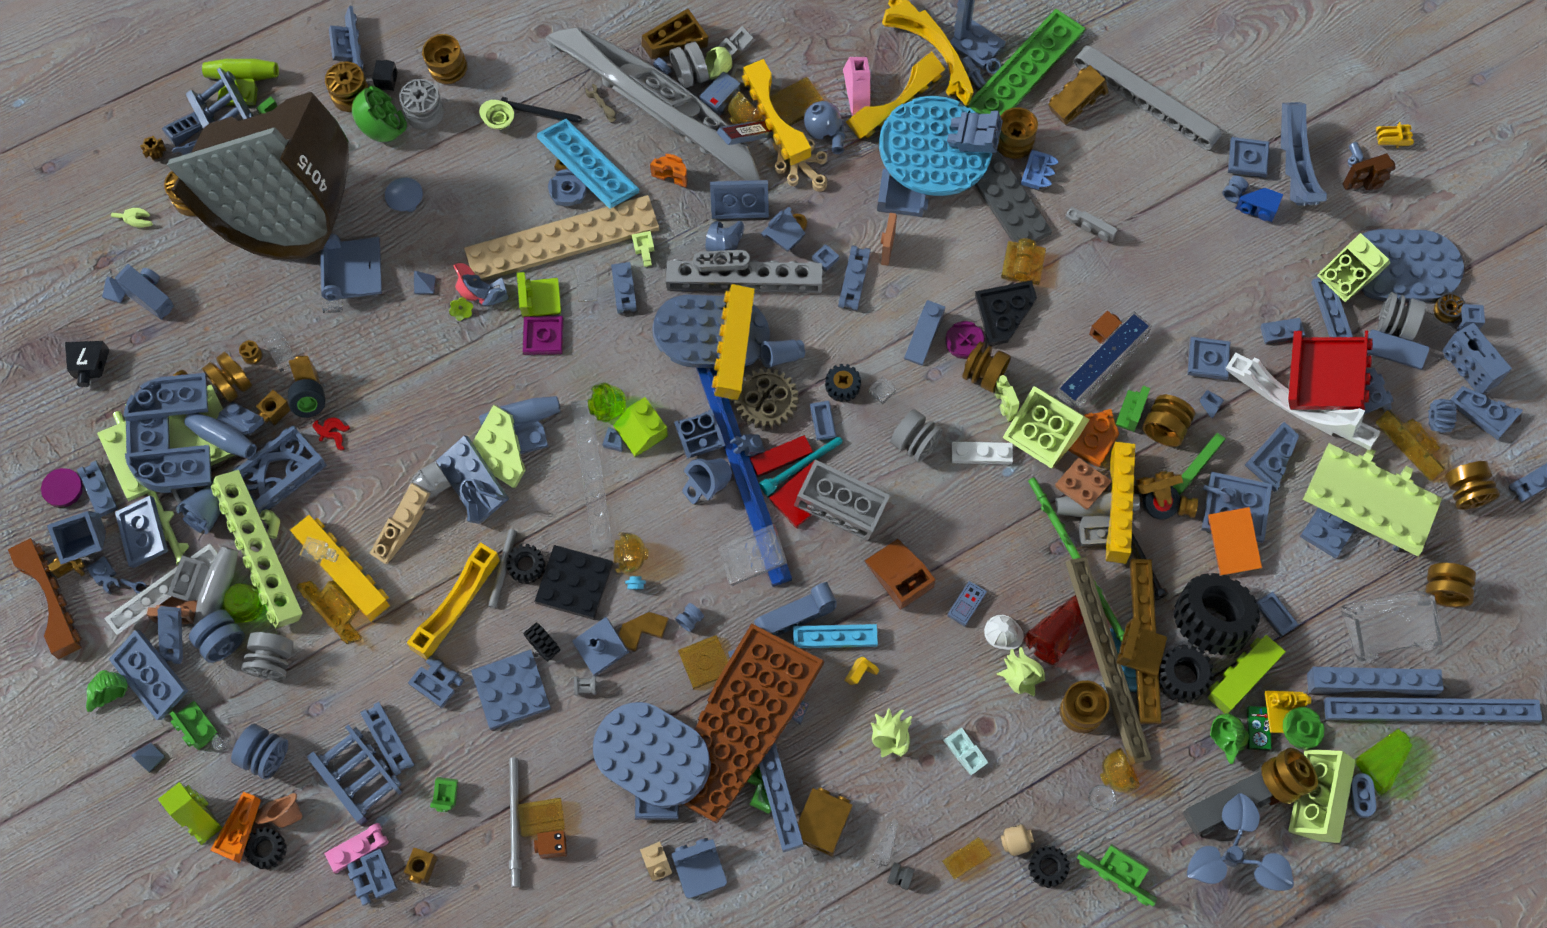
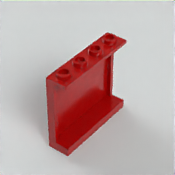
(1329, 372)

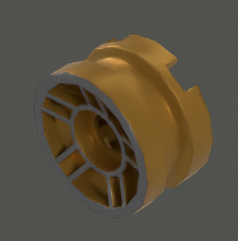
(1452, 301)

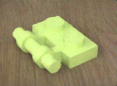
(1008, 396)

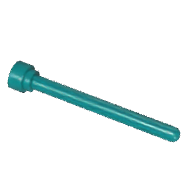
(769, 485)

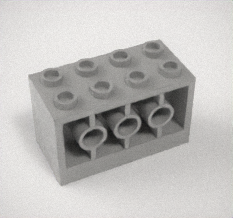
(841, 500)

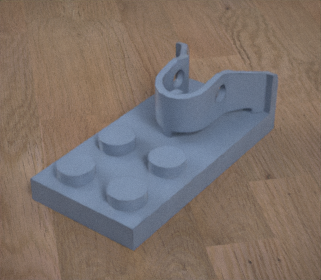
(472, 480)

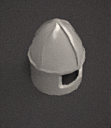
(431, 479)

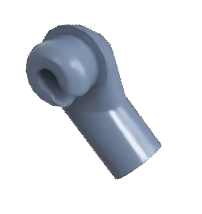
(1357, 154)

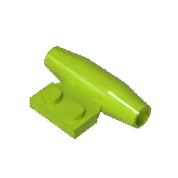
(245, 72)

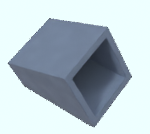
(77, 536)

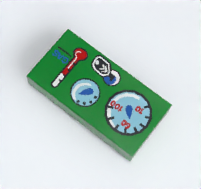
(1258, 728)

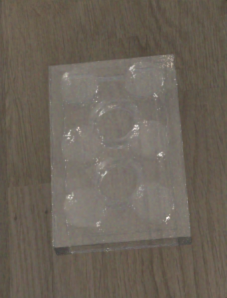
(752, 555)

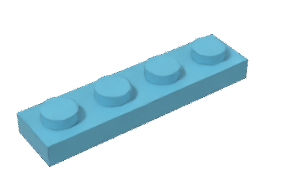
(835, 636)

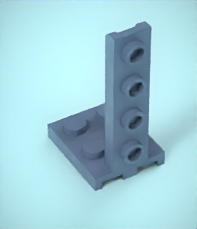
(972, 38)

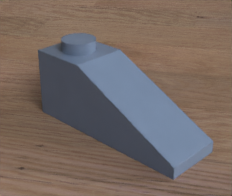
(925, 332)

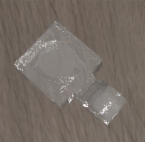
(316, 550)

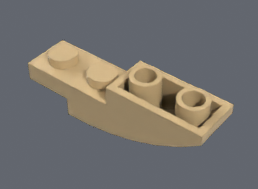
(401, 524)

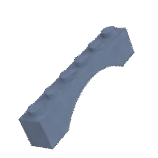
(1345, 679)

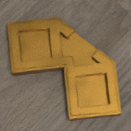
(647, 623)

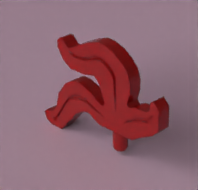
(329, 425)

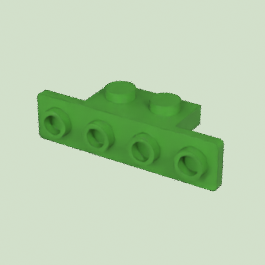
(1121, 869)

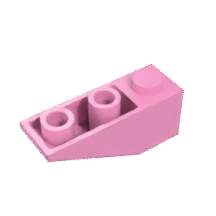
(857, 83)

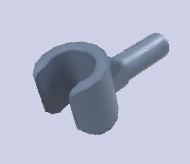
(1224, 492)
(135, 586)

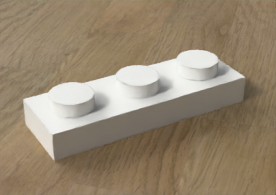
(982, 453)

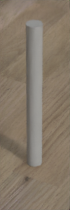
(502, 569)

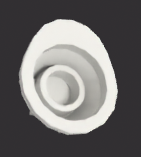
(1003, 632)

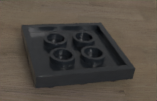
(573, 582)

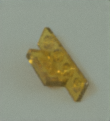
(1413, 443)
(334, 607)

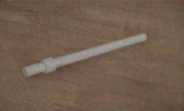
(515, 863)

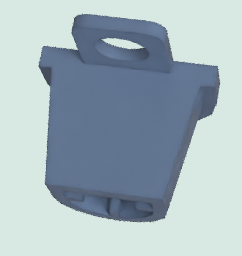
(784, 230)
(706, 478)

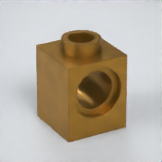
(273, 399)
(416, 857)

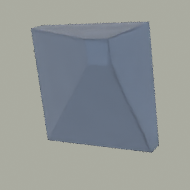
(424, 283)
(113, 291)
(1211, 403)
(148, 757)

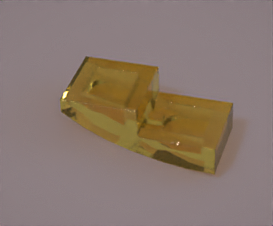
(966, 858)

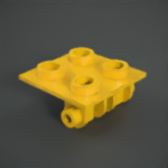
(1280, 703)

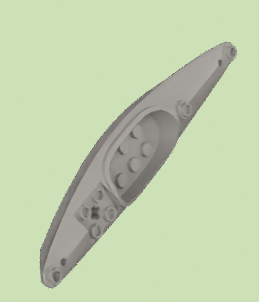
(656, 95)

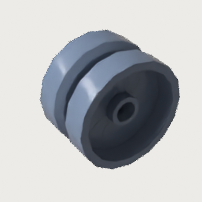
(216, 636)

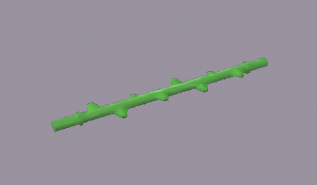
(1060, 528)

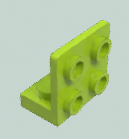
(538, 296)

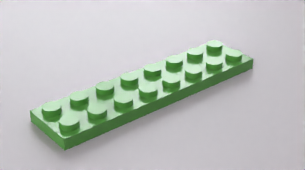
(1027, 64)

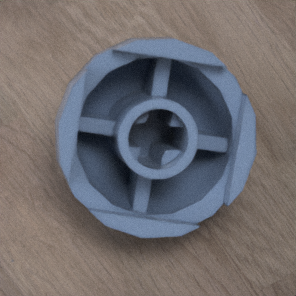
(822, 119)

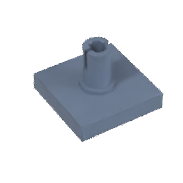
(600, 646)

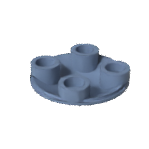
(403, 194)

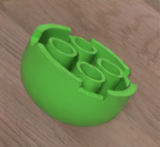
(375, 115)

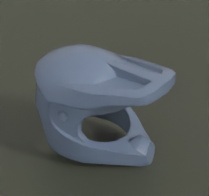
(723, 238)

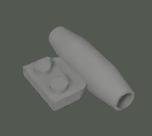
(1095, 520)
(206, 585)

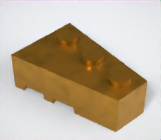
(673, 34)
(1078, 94)

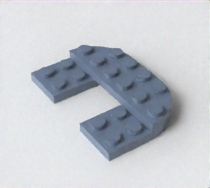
(148, 434)

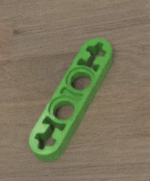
(1200, 461)

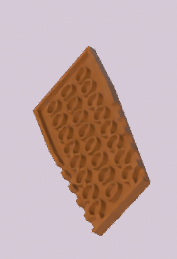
(749, 712)

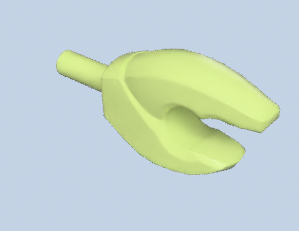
(132, 215)

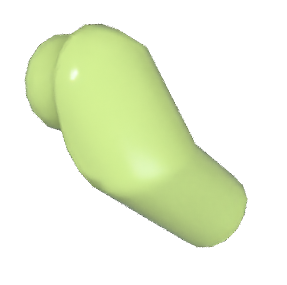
(272, 521)

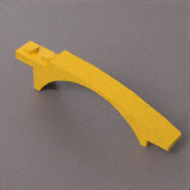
(907, 17)

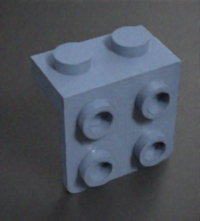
(1378, 395)
(699, 868)

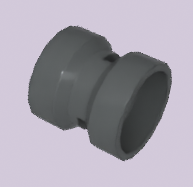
(900, 876)

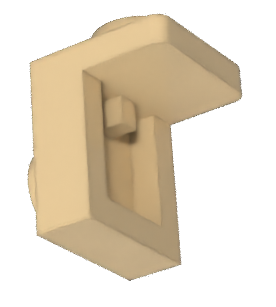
(656, 861)

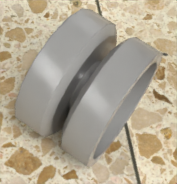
(689, 65)

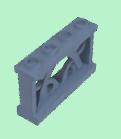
(271, 452)

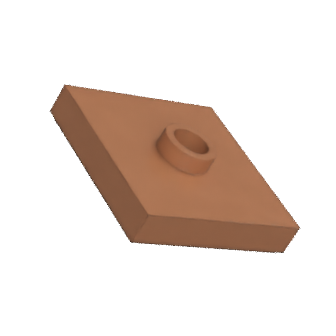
(888, 238)

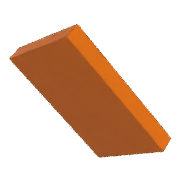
(1234, 541)

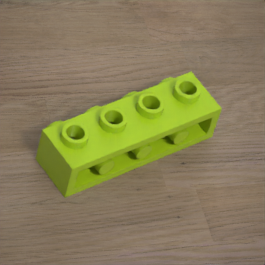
(1246, 674)

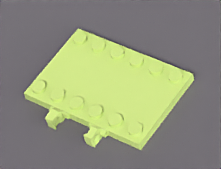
(180, 436)
(1373, 498)

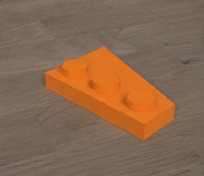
(236, 830)

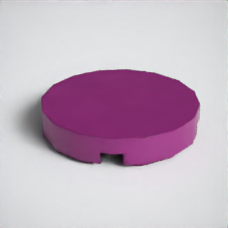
(963, 339)
(61, 487)

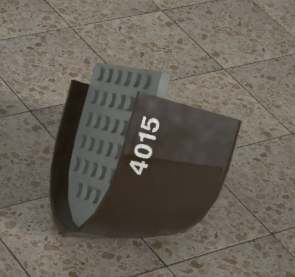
(268, 178)

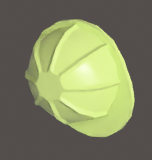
(496, 114)

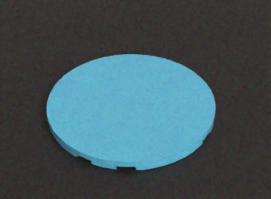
(917, 148)

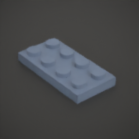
(148, 675)

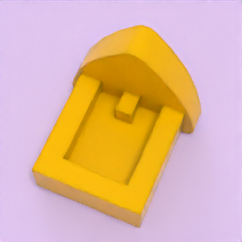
(858, 669)

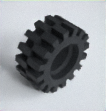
(531, 574)
(542, 641)
(277, 851)
(1049, 853)

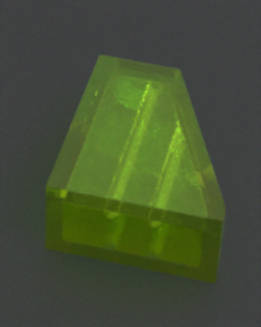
(1385, 760)

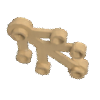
(804, 167)

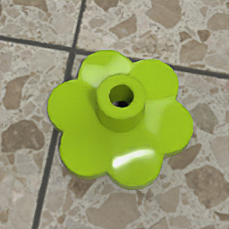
(463, 311)

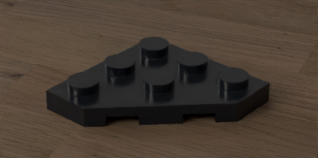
(1004, 309)

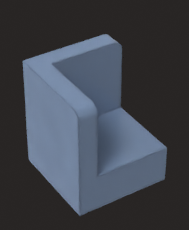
(1472, 314)

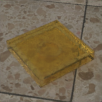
(703, 661)

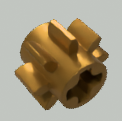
(153, 147)

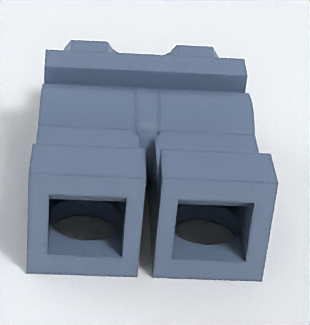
(976, 132)

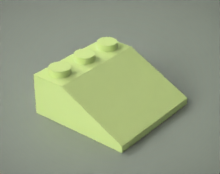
(1045, 427)

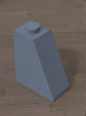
(144, 292)

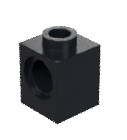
(385, 75)

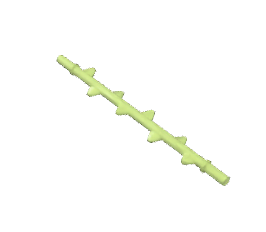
(165, 516)

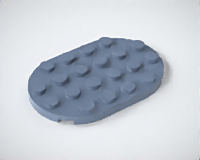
(1420, 267)
(690, 327)
(651, 755)

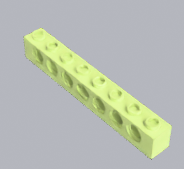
(234, 484)

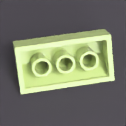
(1323, 811)

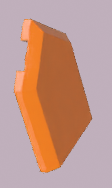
(1096, 438)

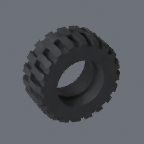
(1205, 629)

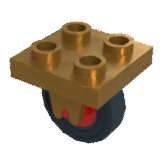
(1160, 496)

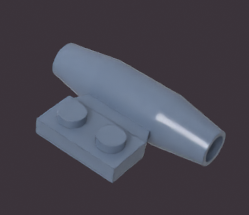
(526, 420)
(228, 429)

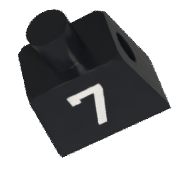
(86, 360)

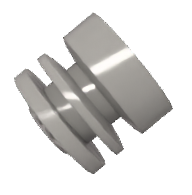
(421, 104)
(1400, 316)
(914, 434)
(267, 656)

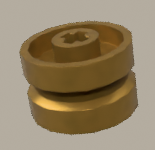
(229, 374)
(1451, 584)
(1289, 775)

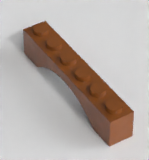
(59, 634)

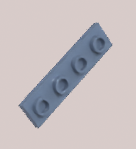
(345, 40)

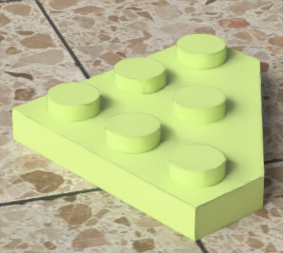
(500, 446)

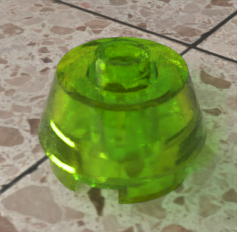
(606, 402)
(243, 602)

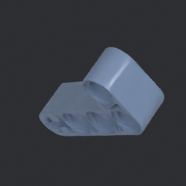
(799, 612)

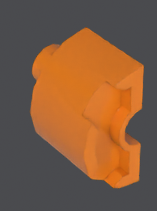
(670, 166)

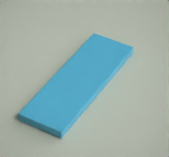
(588, 163)

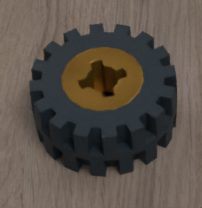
(841, 389)

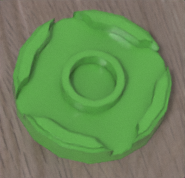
(1303, 728)

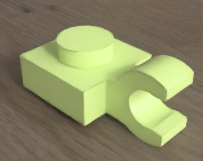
(643, 245)

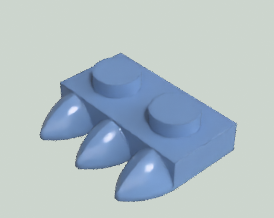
(1038, 169)

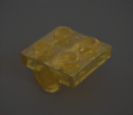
(1023, 261)

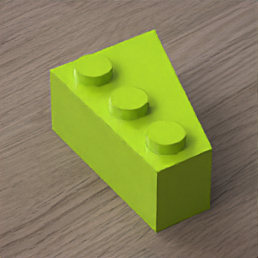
(190, 810)

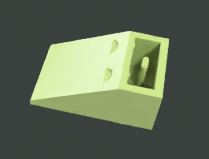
(1354, 268)

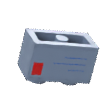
(720, 93)

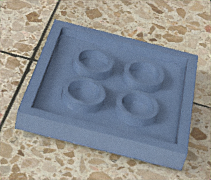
(1245, 494)
(510, 689)

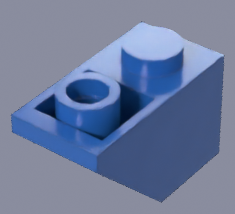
(1260, 203)

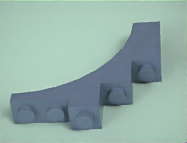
(1294, 140)

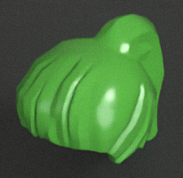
(104, 689)
(1229, 735)

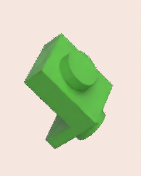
(444, 794)

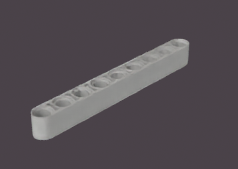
(1150, 99)

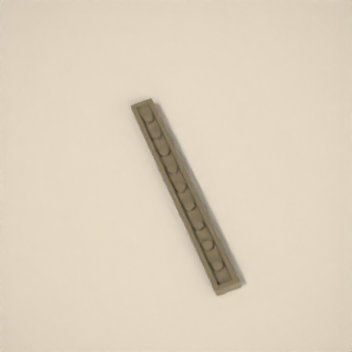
(1106, 658)

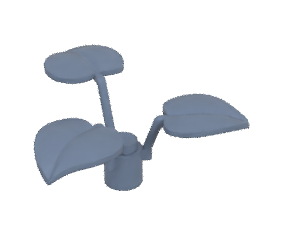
(1209, 867)

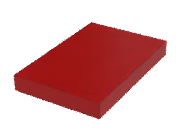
(786, 496)

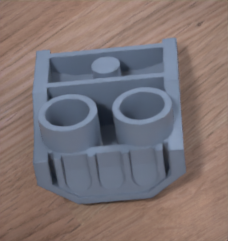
(699, 434)

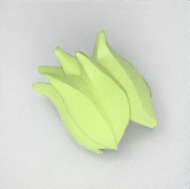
(1022, 673)
(891, 733)

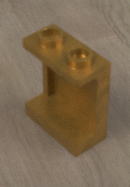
(823, 820)

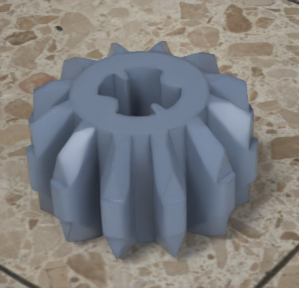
(1442, 415)

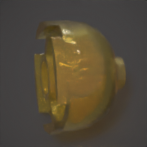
(742, 110)
(629, 552)
(1118, 772)

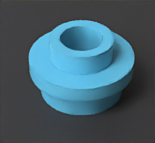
(635, 583)

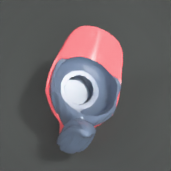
(474, 290)

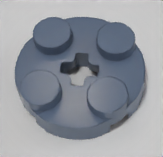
(566, 198)

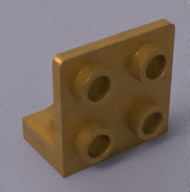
(1141, 648)

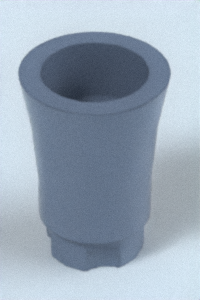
(780, 352)

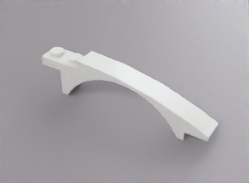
(1341, 422)

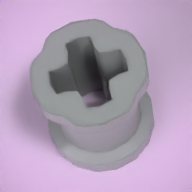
(585, 689)

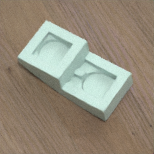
(965, 751)

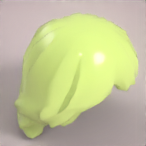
(718, 61)

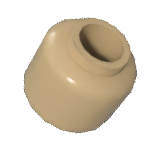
(1017, 840)

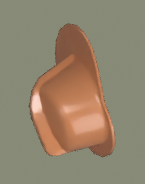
(280, 811)

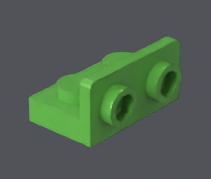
(1132, 408)
(194, 725)

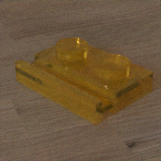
(541, 817)

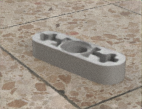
(707, 266)

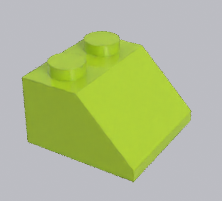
(640, 427)

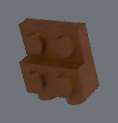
(1370, 173)

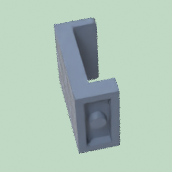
(899, 199)

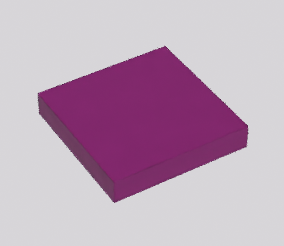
(543, 335)

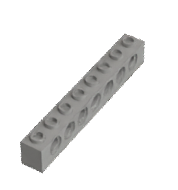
(772, 283)

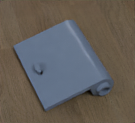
(346, 268)

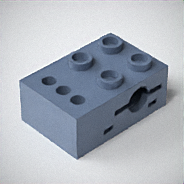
(1476, 359)

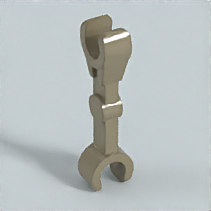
(609, 113)

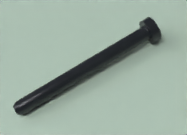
(542, 111)
(1159, 591)

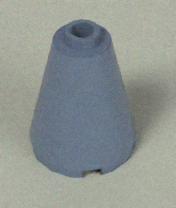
(201, 510)

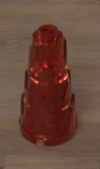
(1055, 632)

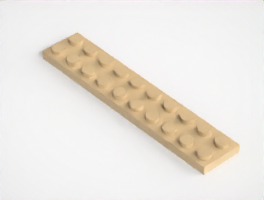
(561, 239)

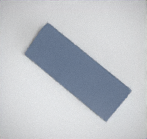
(1398, 349)

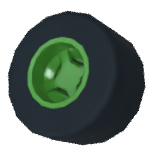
(306, 398)

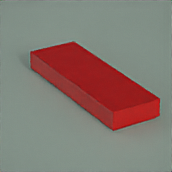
(781, 456)

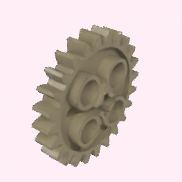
(781, 406)

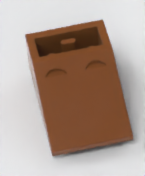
(900, 573)

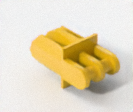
(1395, 135)

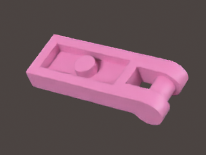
(355, 848)

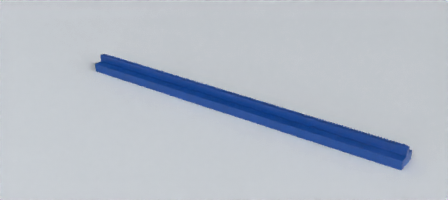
(741, 467)

